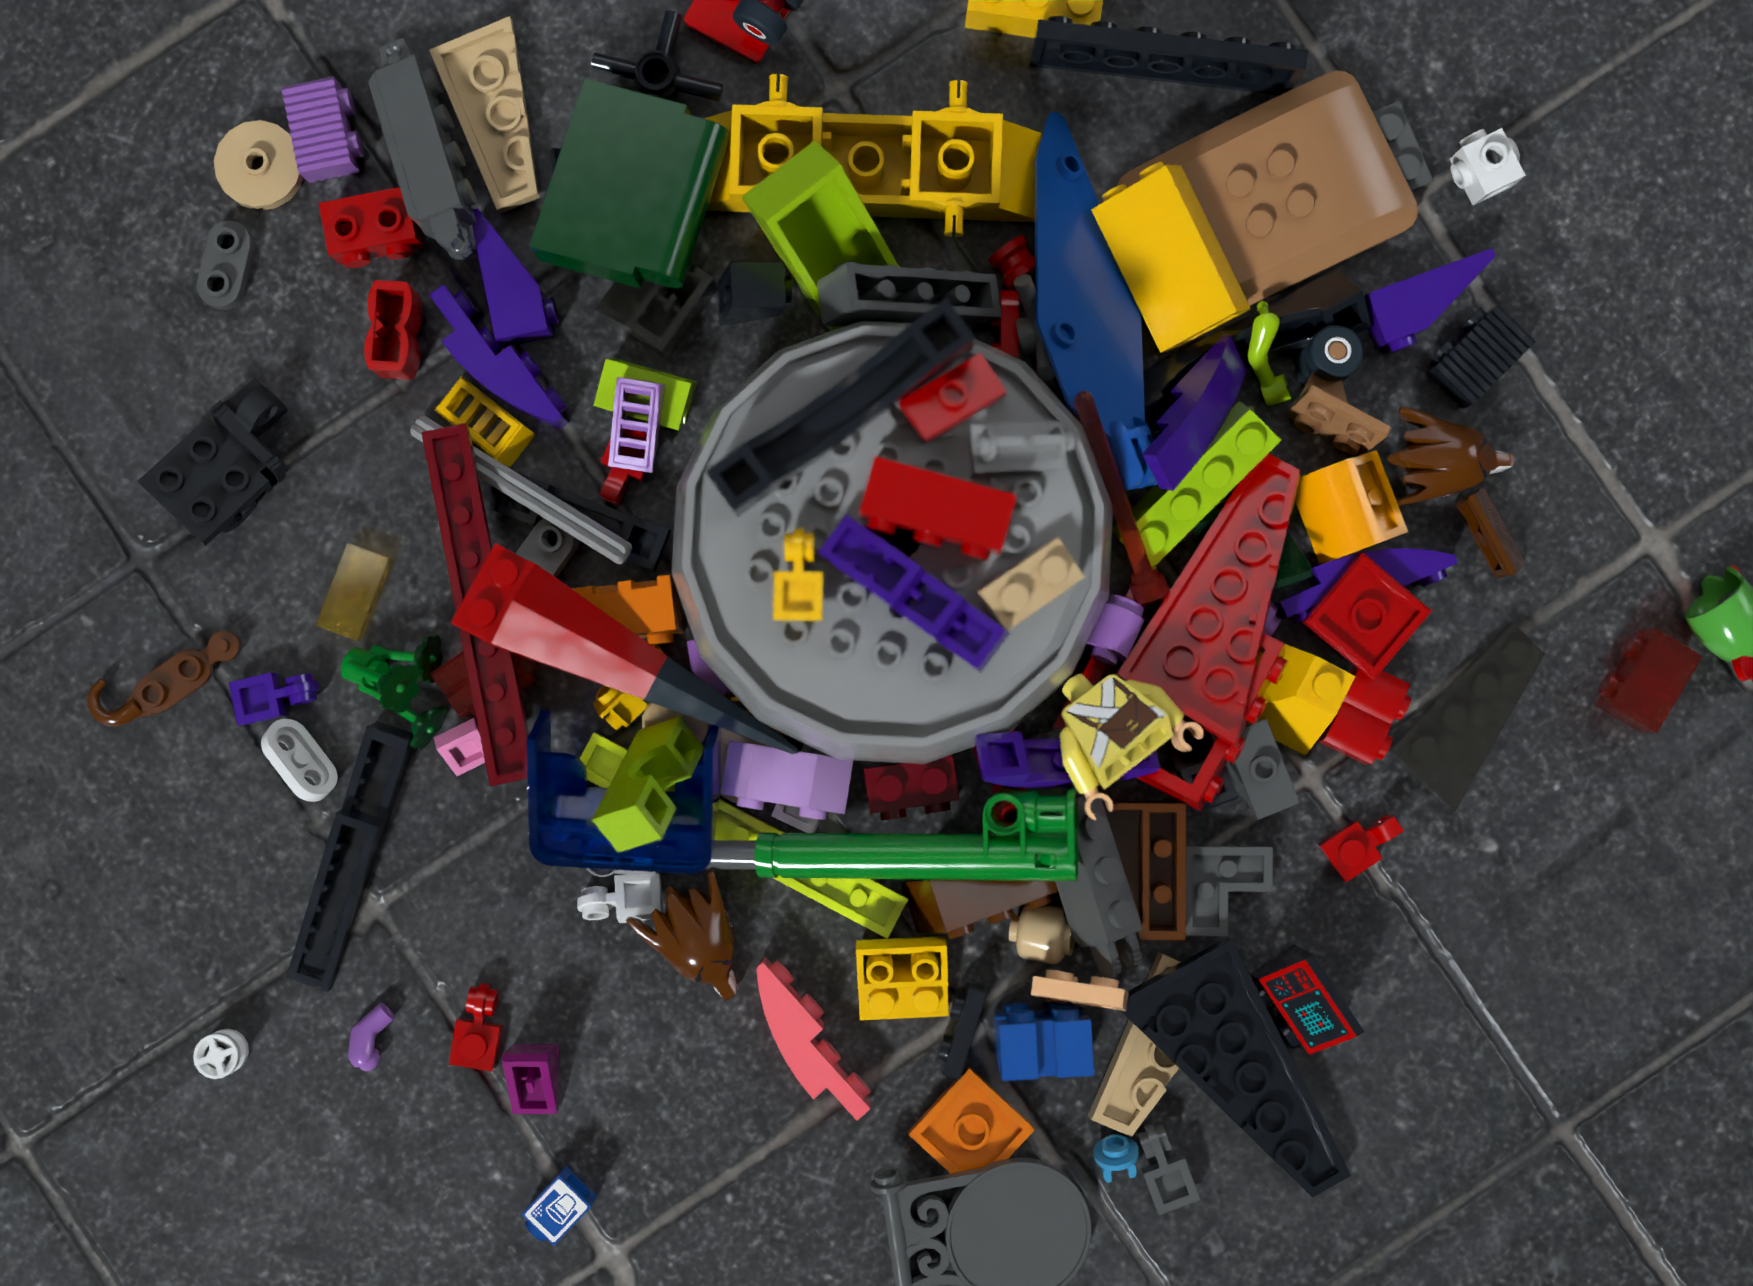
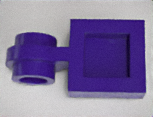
(261, 697)

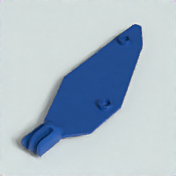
(1086, 305)

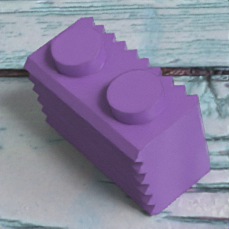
(322, 129)

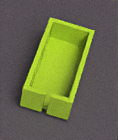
(815, 220)

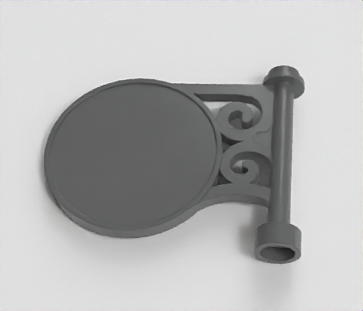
(1002, 1228)

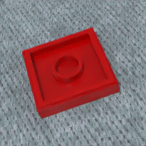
(1367, 616)

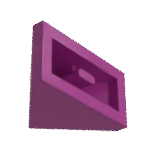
(532, 1078)

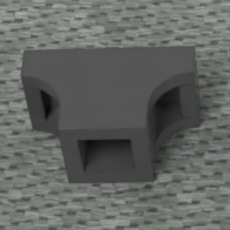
(1262, 773)

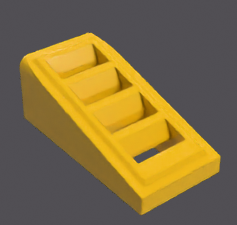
(508, 437)

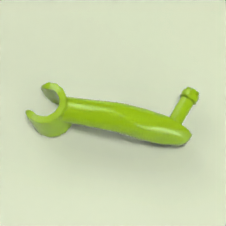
(1263, 333)

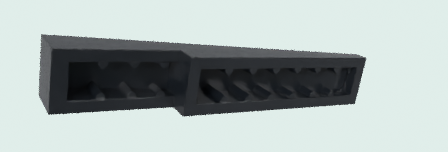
(350, 854)

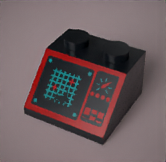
(1305, 1001)

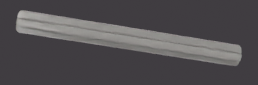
(541, 501)

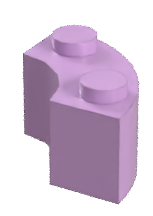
(799, 780)

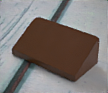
(1490, 533)

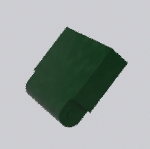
(629, 188)

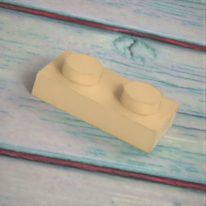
(1030, 584)

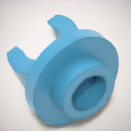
(1116, 1154)

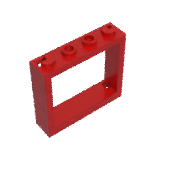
(1207, 781)

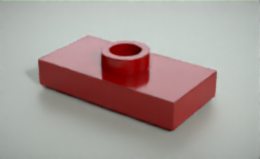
(952, 398)

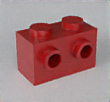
(369, 228)

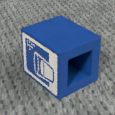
(558, 1207)

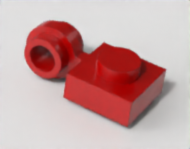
(477, 1041)

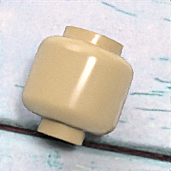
(1042, 934)

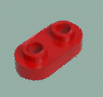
(1008, 332)

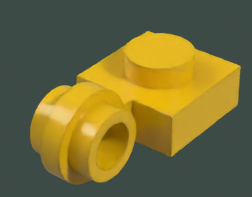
(798, 593)

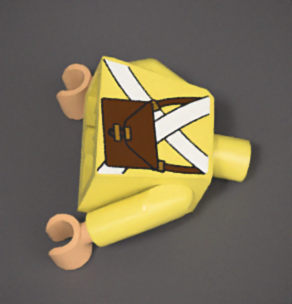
(1114, 729)

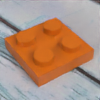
(970, 1125)

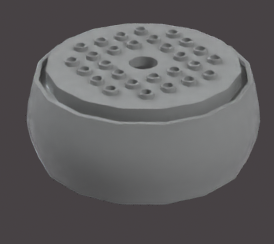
(865, 675)

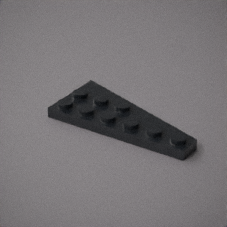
(1226, 1042)

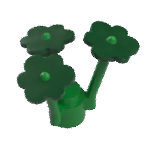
(398, 685)

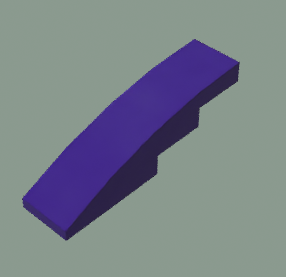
(1199, 411)
(913, 593)

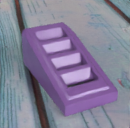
(619, 423)

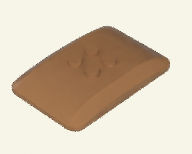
(1295, 184)

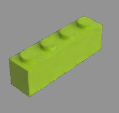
(1169, 515)

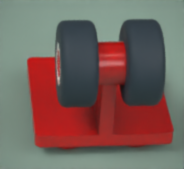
(742, 25)

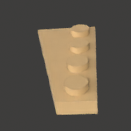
(489, 100)
(1135, 1074)

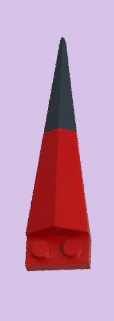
(544, 620)

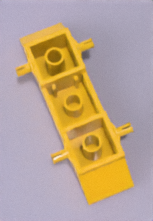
(901, 166)

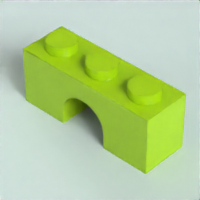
(635, 803)

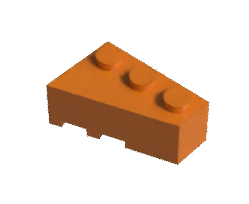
(644, 607)

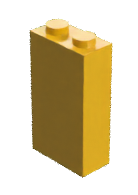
(1169, 256)

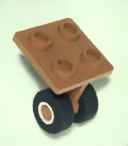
(1322, 405)

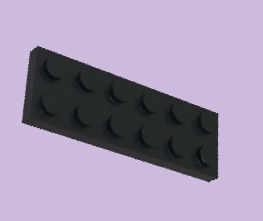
(1166, 57)

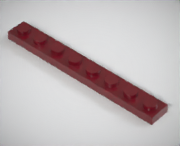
(466, 547)

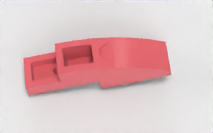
(794, 1025)

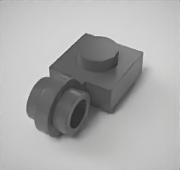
(1169, 1178)

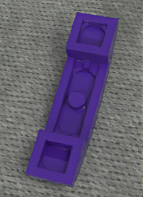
(1035, 762)

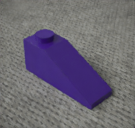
(515, 300)
(1413, 304)

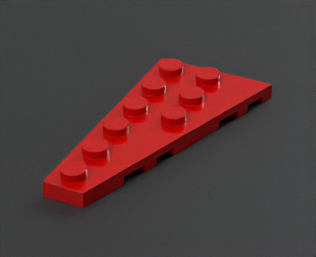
(1214, 617)

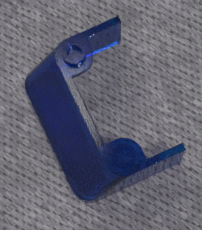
(564, 808)

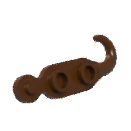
(168, 682)

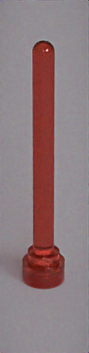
(1146, 581)

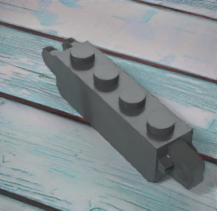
(422, 148)
(1100, 901)

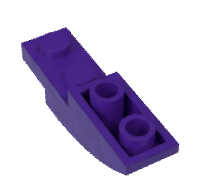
(505, 373)
(1403, 565)

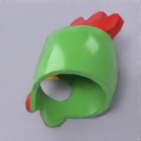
(1728, 626)

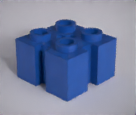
(1043, 1042)

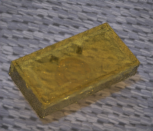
(353, 592)

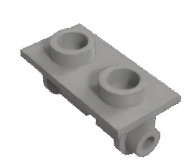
(1020, 446)

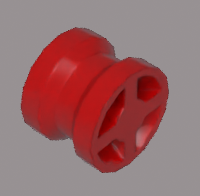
(1013, 260)

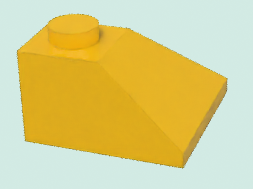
(1304, 699)

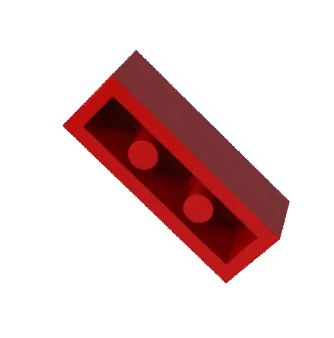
(936, 508)

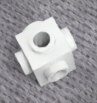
(1486, 165)

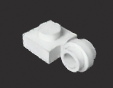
(633, 896)

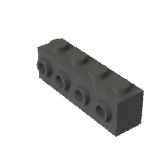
(905, 294)

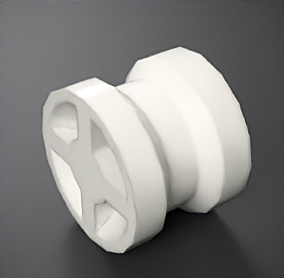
(211, 1058)

